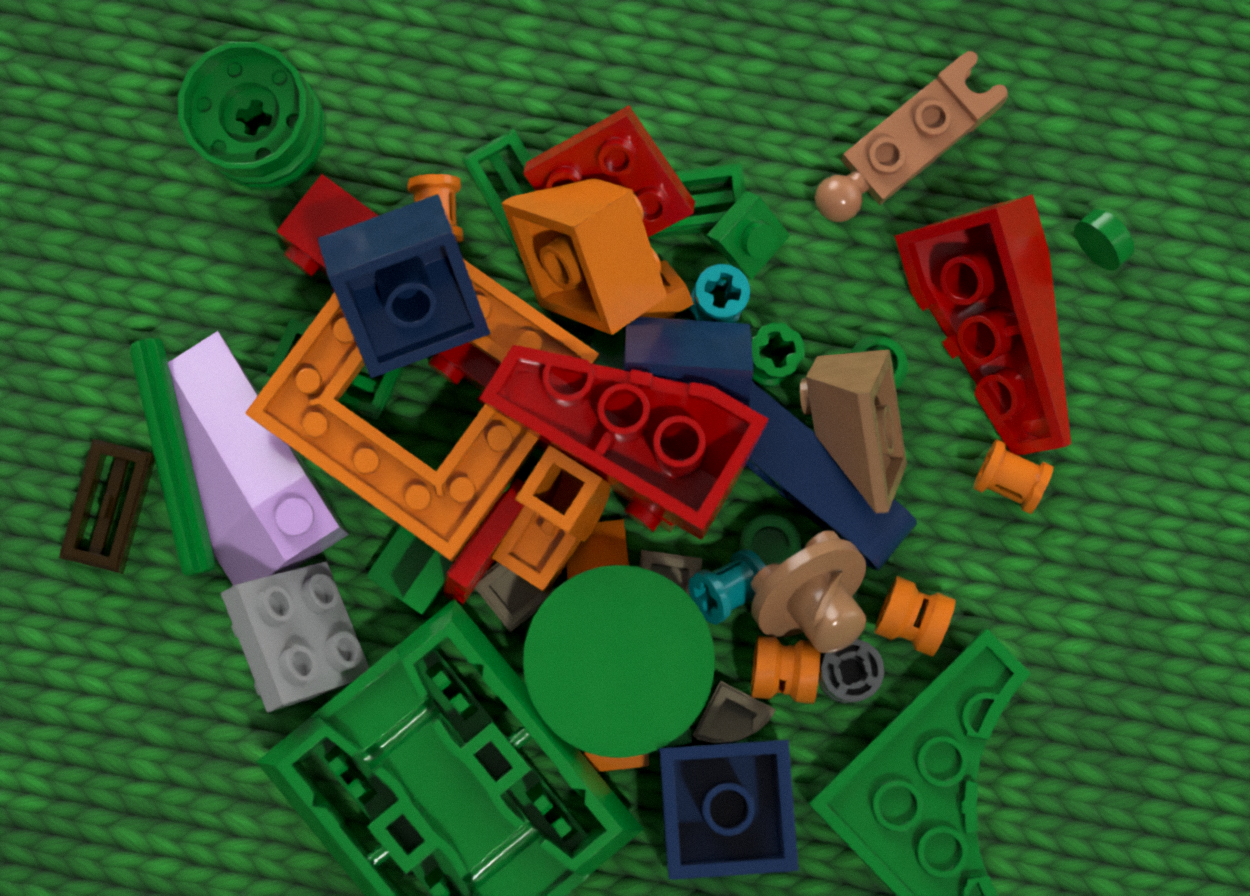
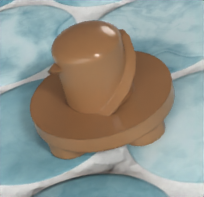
(813, 594)

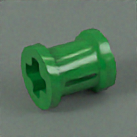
(781, 340)

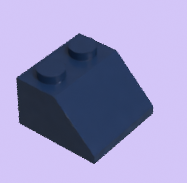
(403, 286)

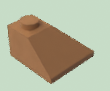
(858, 420)

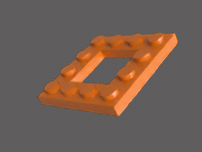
(433, 505)

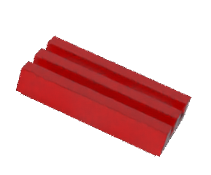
(478, 552)

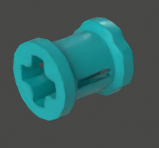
(735, 290)
(725, 587)

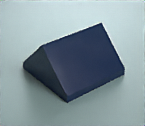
(692, 352)

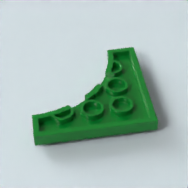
(913, 787)

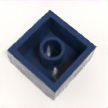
(728, 809)

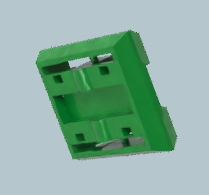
(445, 778)

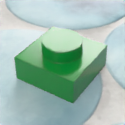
(748, 234)

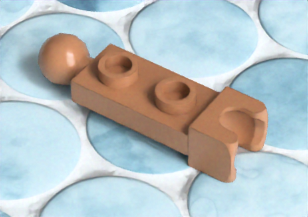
(909, 140)

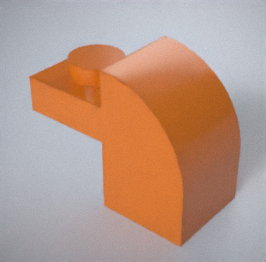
(558, 512)

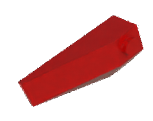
(995, 301)
(644, 434)

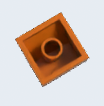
(587, 252)

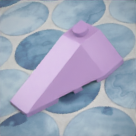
(252, 486)

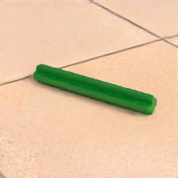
(172, 457)

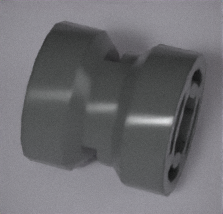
(841, 670)

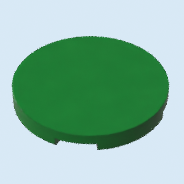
(619, 661)

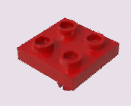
(621, 154)

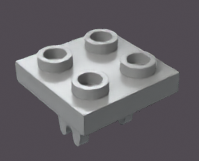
(295, 635)

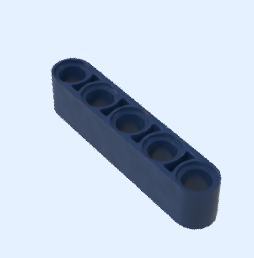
(811, 480)

